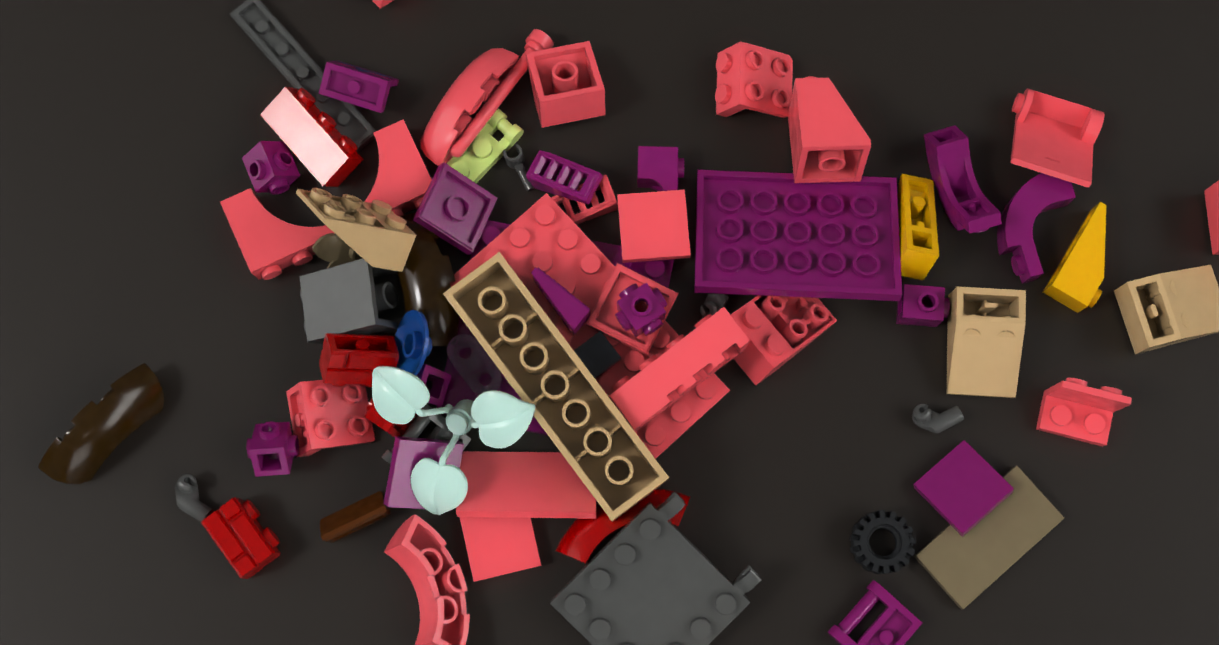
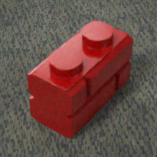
(354, 357)
(242, 537)

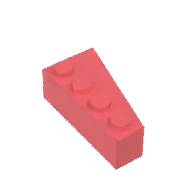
(679, 369)

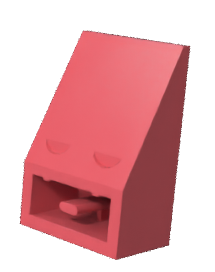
(778, 331)

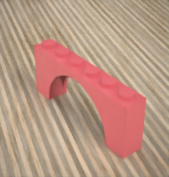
(275, 244)

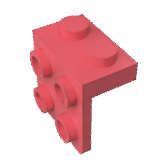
(753, 80)

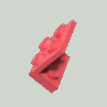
(1080, 411)
(328, 415)

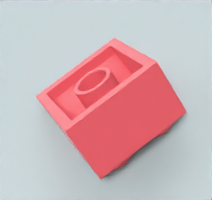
(566, 84)

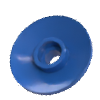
(413, 341)

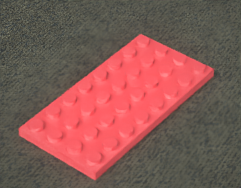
(556, 245)

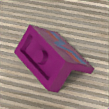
(356, 85)

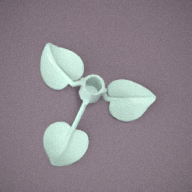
(497, 415)

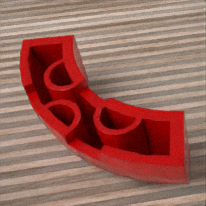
(587, 534)

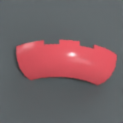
(463, 100)
(436, 581)

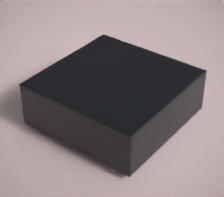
(597, 354)

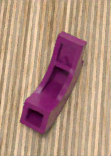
(956, 183)
(1016, 231)

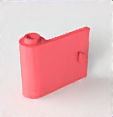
(1055, 136)

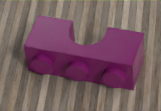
(659, 168)

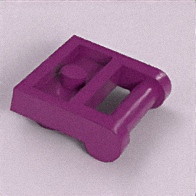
(891, 627)

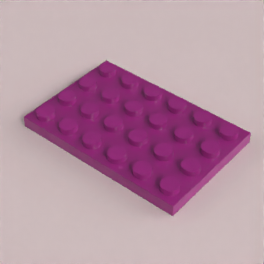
(797, 238)

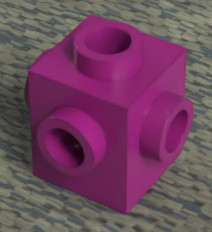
(271, 167)
(641, 321)
(272, 448)

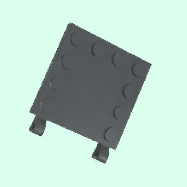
(653, 587)

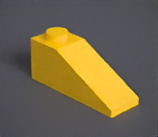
(917, 226)
(1083, 265)

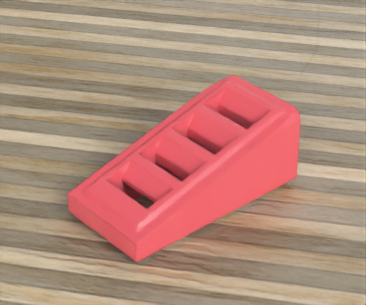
(609, 205)

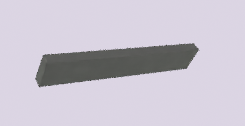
(299, 68)

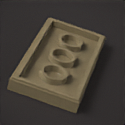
(976, 560)

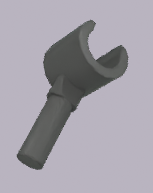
(518, 164)

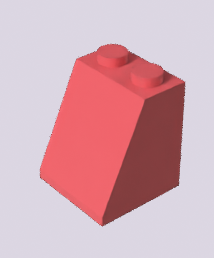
(825, 134)

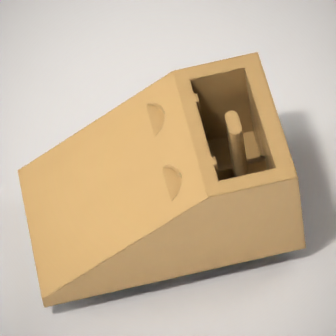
(364, 226)
(1170, 307)
(985, 341)

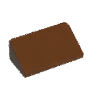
(354, 517)

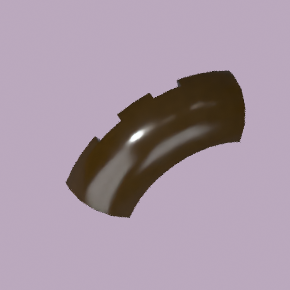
(424, 282)
(103, 427)

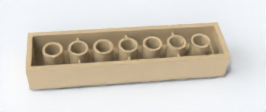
(554, 379)

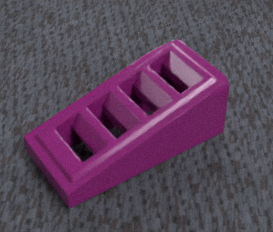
(545, 169)
(566, 305)

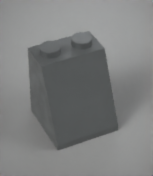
(351, 301)

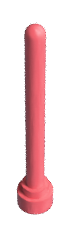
(535, 41)

